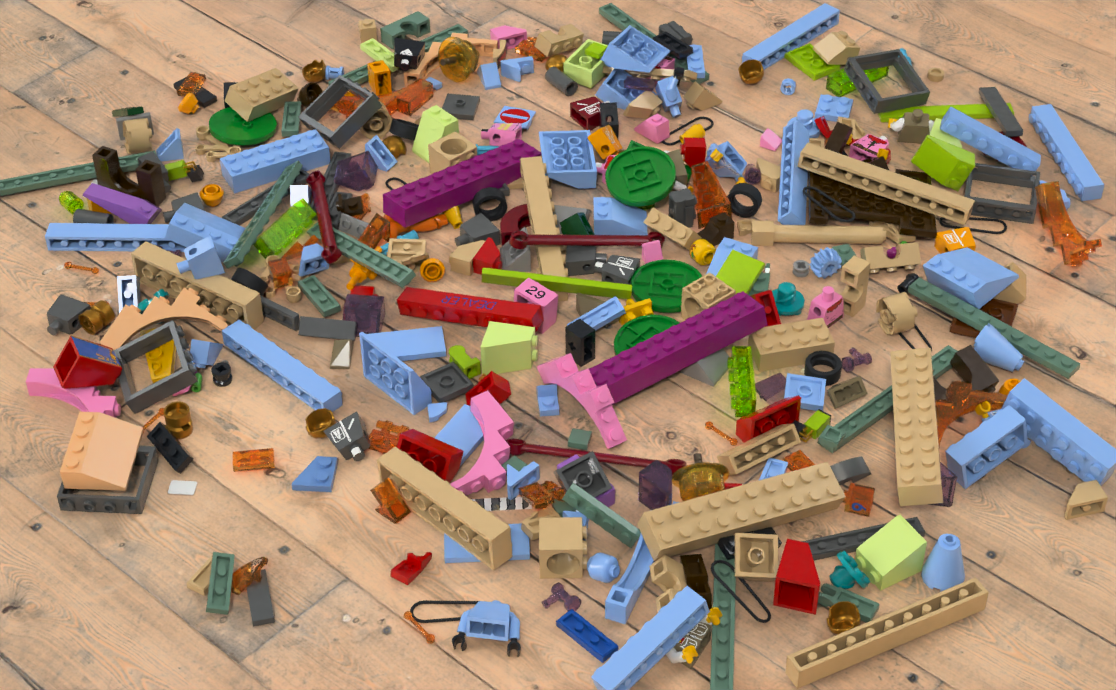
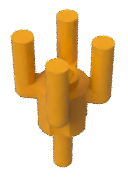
(359, 273)

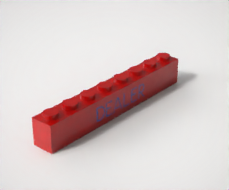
(467, 308)

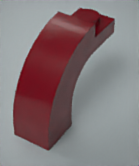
(514, 220)

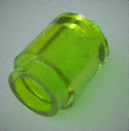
(70, 201)

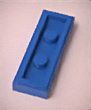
(587, 635)

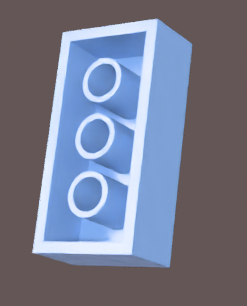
(987, 446)

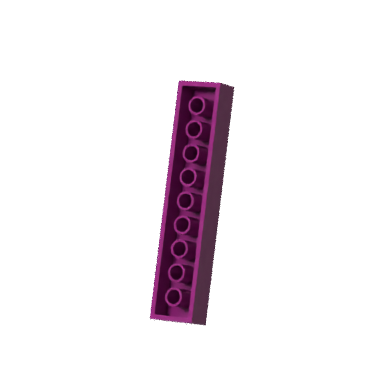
(456, 183)
(680, 346)

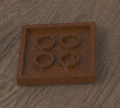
(999, 309)

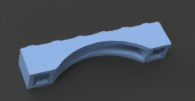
(628, 589)

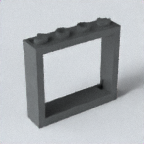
(854, 70)
(326, 101)
(1002, 209)
(165, 387)
(114, 504)

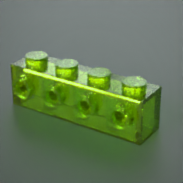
(841, 85)
(284, 228)
(742, 381)

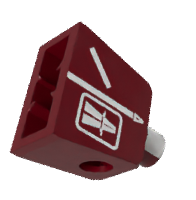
(586, 112)

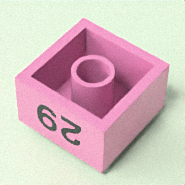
(534, 293)

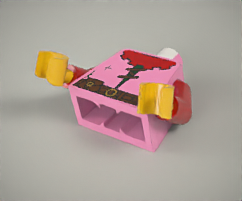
(869, 147)

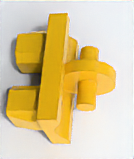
(636, 309)

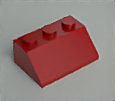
(769, 417)
(431, 453)

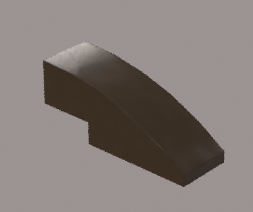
(697, 576)

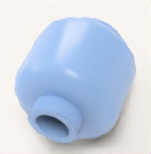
(603, 567)

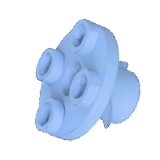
(806, 118)

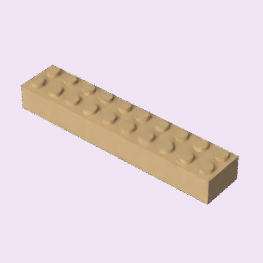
(915, 428)
(740, 510)

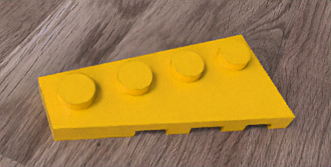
(161, 359)

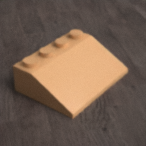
(100, 453)

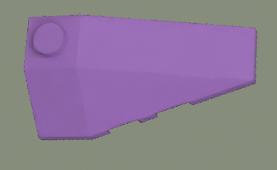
(125, 206)

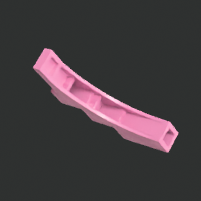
(87, 399)
(594, 399)
(496, 428)

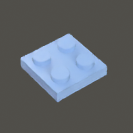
(833, 106)
(808, 388)

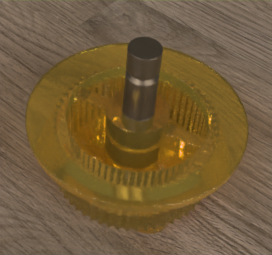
(457, 58)
(700, 478)

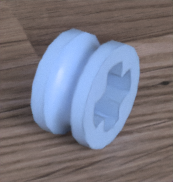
(788, 91)

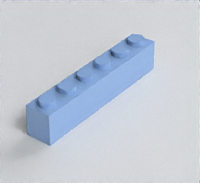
(989, 141)
(651, 642)

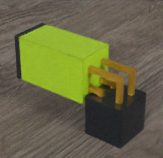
(180, 169)
(813, 426)

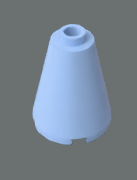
(997, 349)
(944, 564)

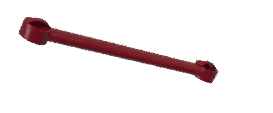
(582, 240)
(331, 252)
(519, 447)

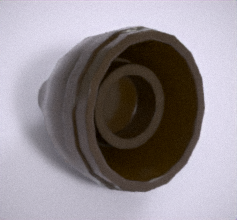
(309, 93)

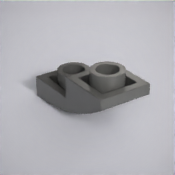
(850, 469)

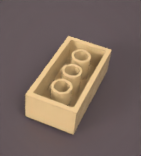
(261, 94)
(789, 343)

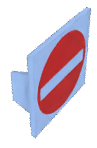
(515, 115)

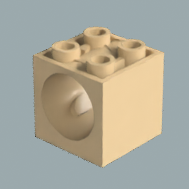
(450, 151)
(703, 295)
(562, 547)

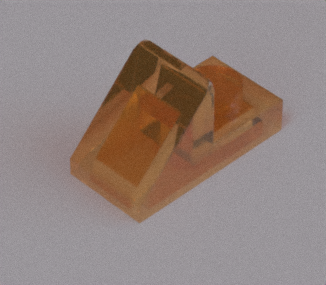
(376, 230)
(391, 503)

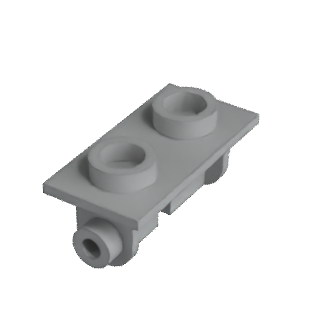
(352, 225)

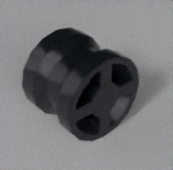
(221, 374)

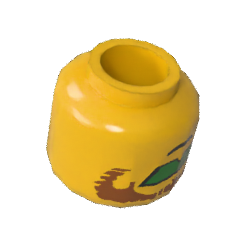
(702, 252)

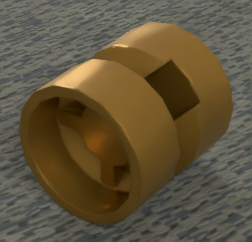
(97, 317)
(178, 419)

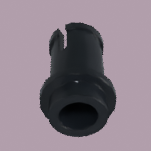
(910, 278)

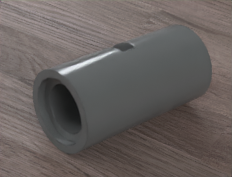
(561, 81)
(88, 216)

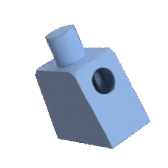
(201, 260)

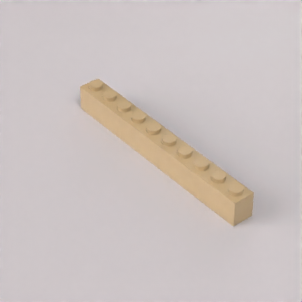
(886, 183)
(542, 218)
(886, 632)

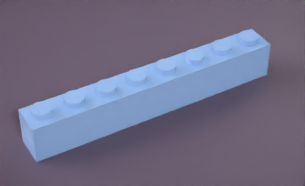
(794, 36)
(1066, 152)
(793, 178)
(106, 237)
(281, 367)

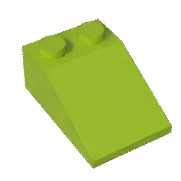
(944, 162)

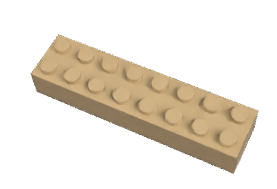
(221, 295)
(447, 508)

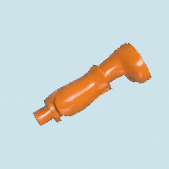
(428, 224)

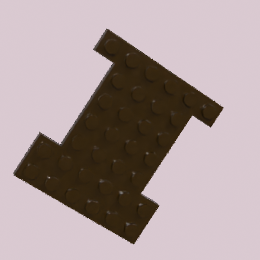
(869, 205)

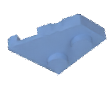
(317, 475)

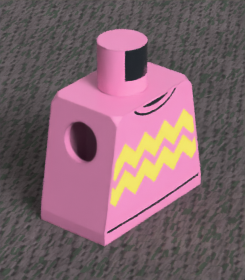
(502, 133)

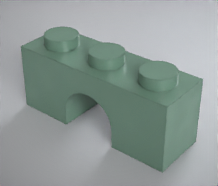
(413, 24)

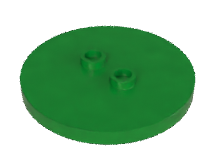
(233, 129)
(640, 176)
(663, 283)
(640, 330)

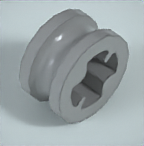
(801, 268)

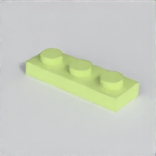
(379, 52)

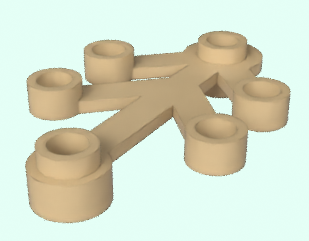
(204, 134)
(292, 293)

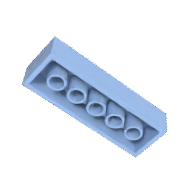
(268, 161)
(1062, 434)

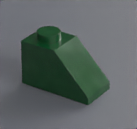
(576, 225)

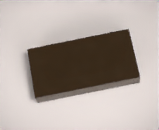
(839, 137)

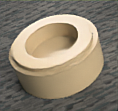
(935, 74)

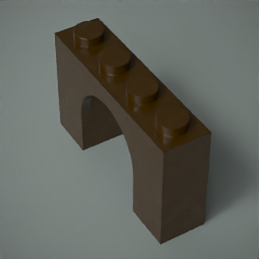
(110, 175)
(972, 370)

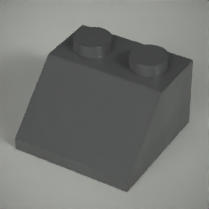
(585, 473)

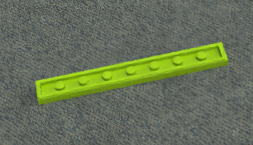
(975, 111)
(558, 283)

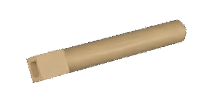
(766, 233)

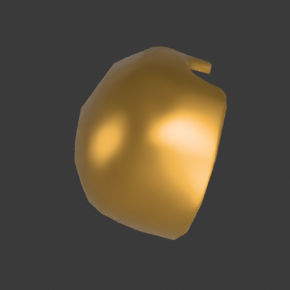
(556, 61)
(314, 71)
(751, 71)
(395, 145)
(318, 422)
(843, 617)

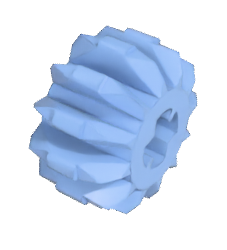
(825, 262)

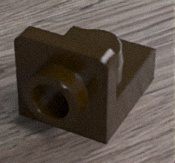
(350, 206)

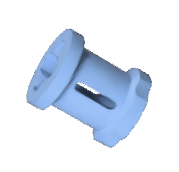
(332, 73)

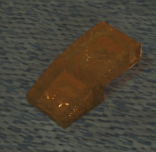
(297, 248)

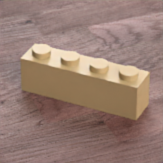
(759, 448)

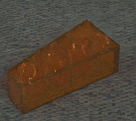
(709, 194)

